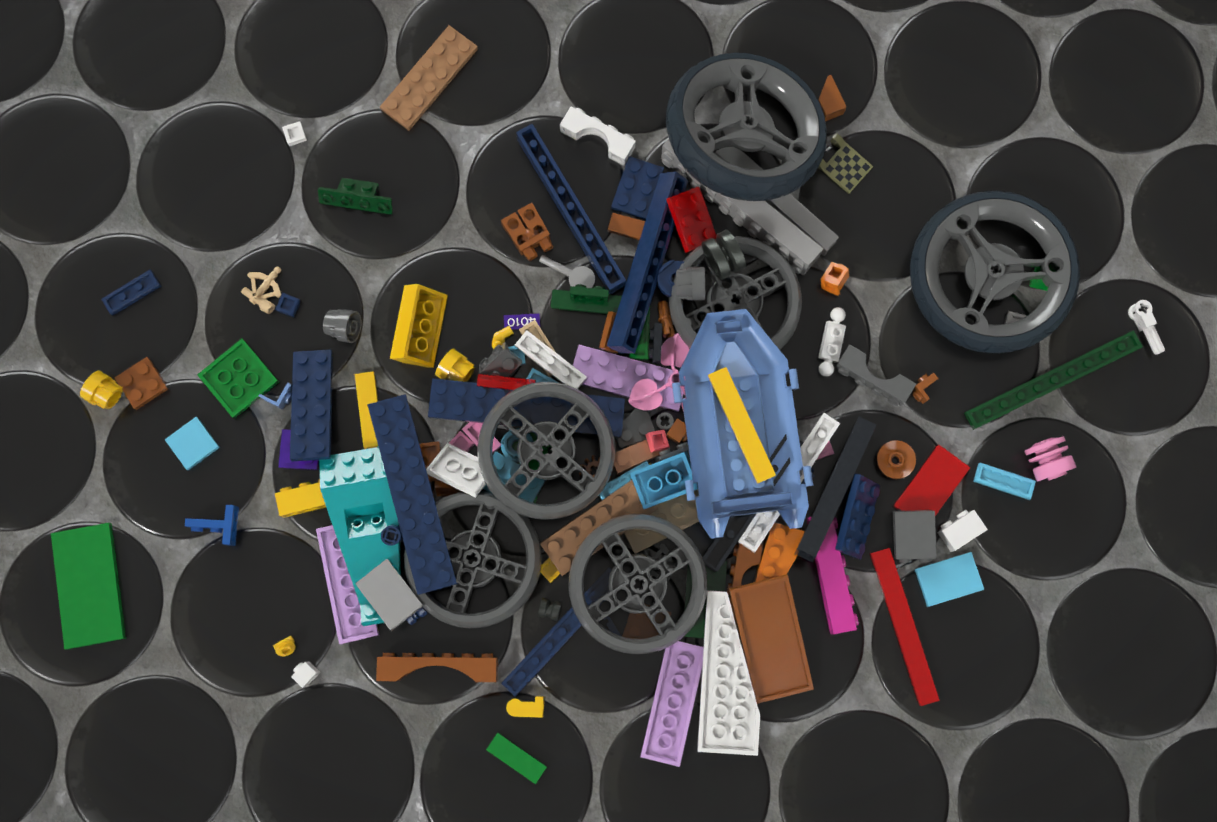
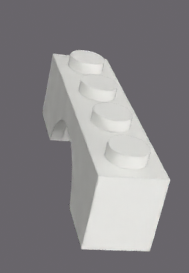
(578, 124)

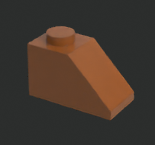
(831, 100)

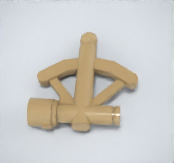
(256, 296)

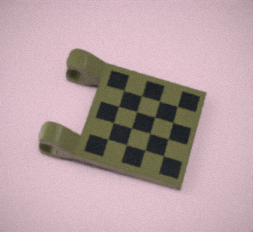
(846, 166)

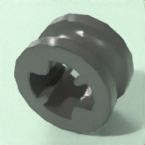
(658, 421)

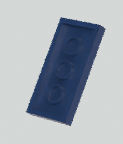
(857, 516)

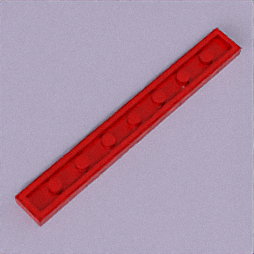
(904, 627)

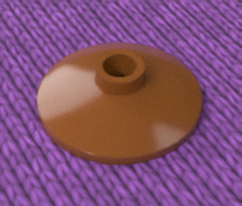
(904, 454)

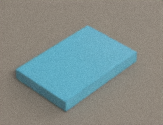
(949, 579)

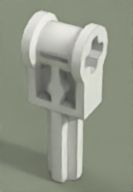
(1145, 322)

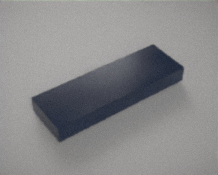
(131, 292)

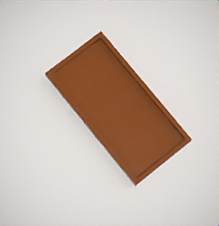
(771, 638)

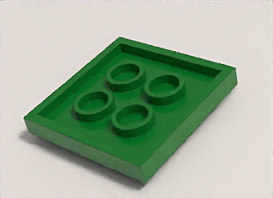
(238, 378)

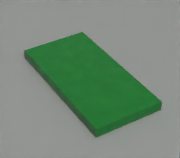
(88, 586)

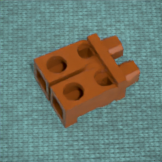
(532, 236)

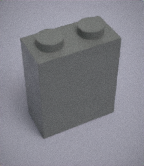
(914, 535)

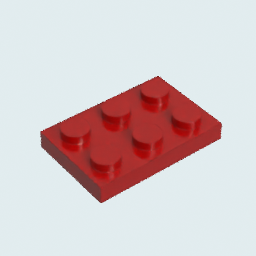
(691, 218)

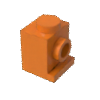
(834, 278)

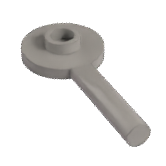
(579, 275)

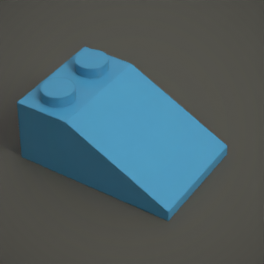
(663, 480)

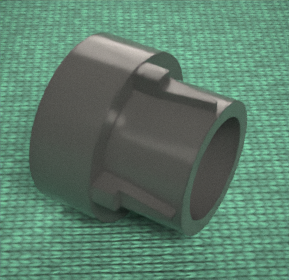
(691, 283)
(343, 325)

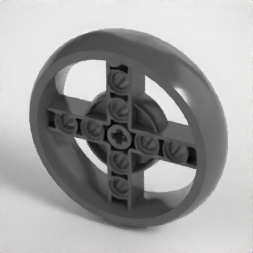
(781, 276)
(588, 486)
(527, 575)
(668, 631)

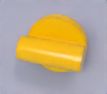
(285, 647)

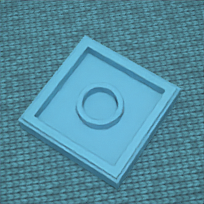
(192, 443)

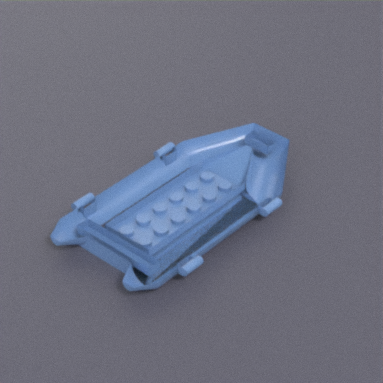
(716, 459)

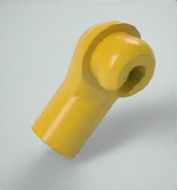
(499, 337)

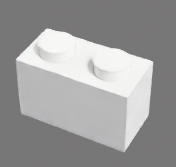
(962, 530)

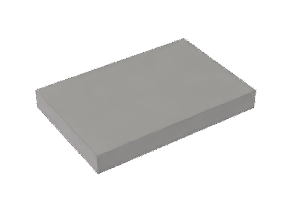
(389, 594)

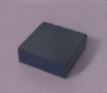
(288, 305)

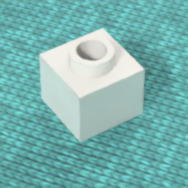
(305, 674)

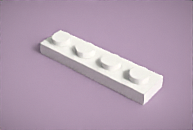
(550, 360)

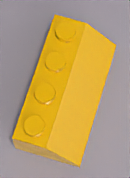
(418, 326)

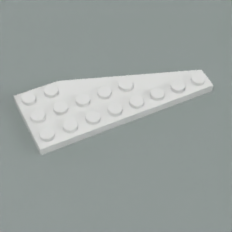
(727, 702)

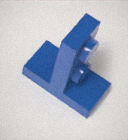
(228, 525)

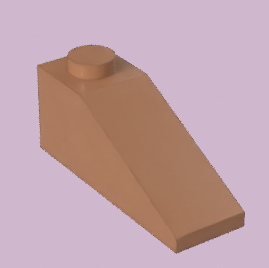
(633, 456)

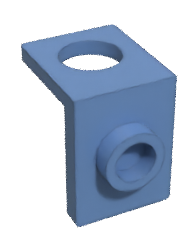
(285, 397)

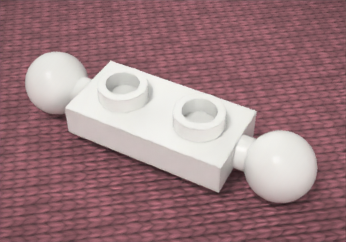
(832, 341)

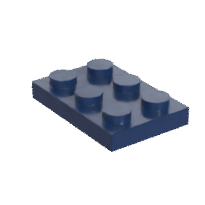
(636, 188)

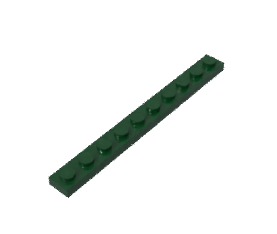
(1053, 380)

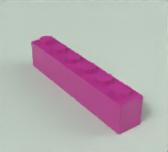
(835, 584)

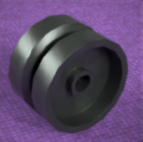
(723, 254)

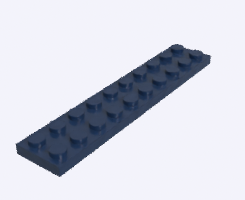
(472, 403)
(412, 494)

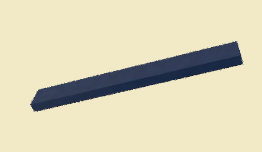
(552, 641)

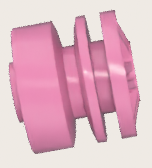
(1050, 459)

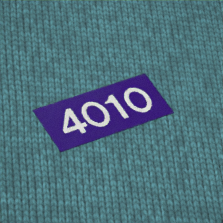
(521, 320)

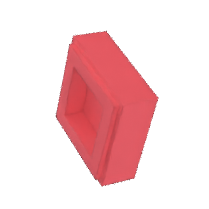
(657, 441)

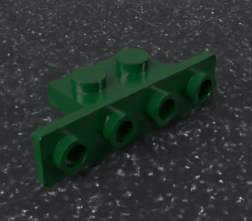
(356, 195)
(585, 299)

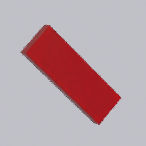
(502, 382)

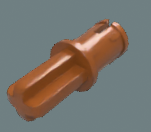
(665, 319)

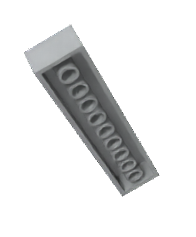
(758, 218)

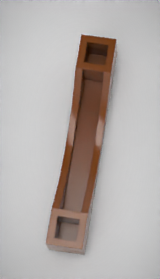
(479, 669)

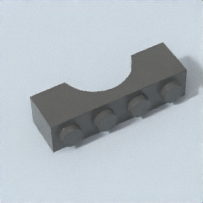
(854, 364)

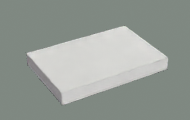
(457, 470)

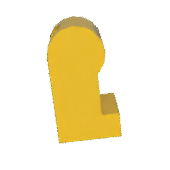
(520, 708)

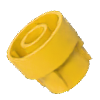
(455, 367)
(101, 390)

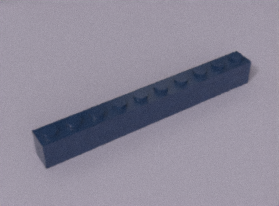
(571, 209)
(646, 266)

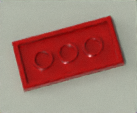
(933, 482)

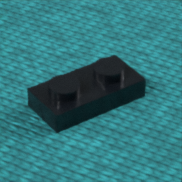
(656, 336)

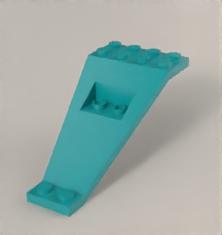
(357, 494)

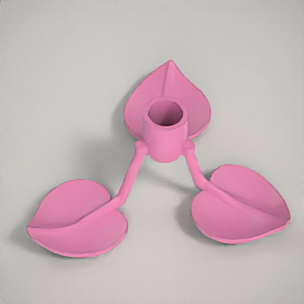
(645, 392)

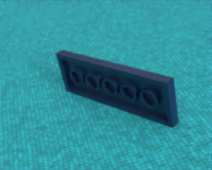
(311, 405)

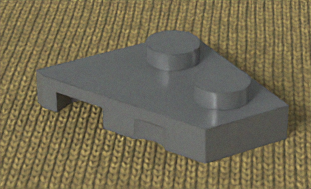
(635, 428)

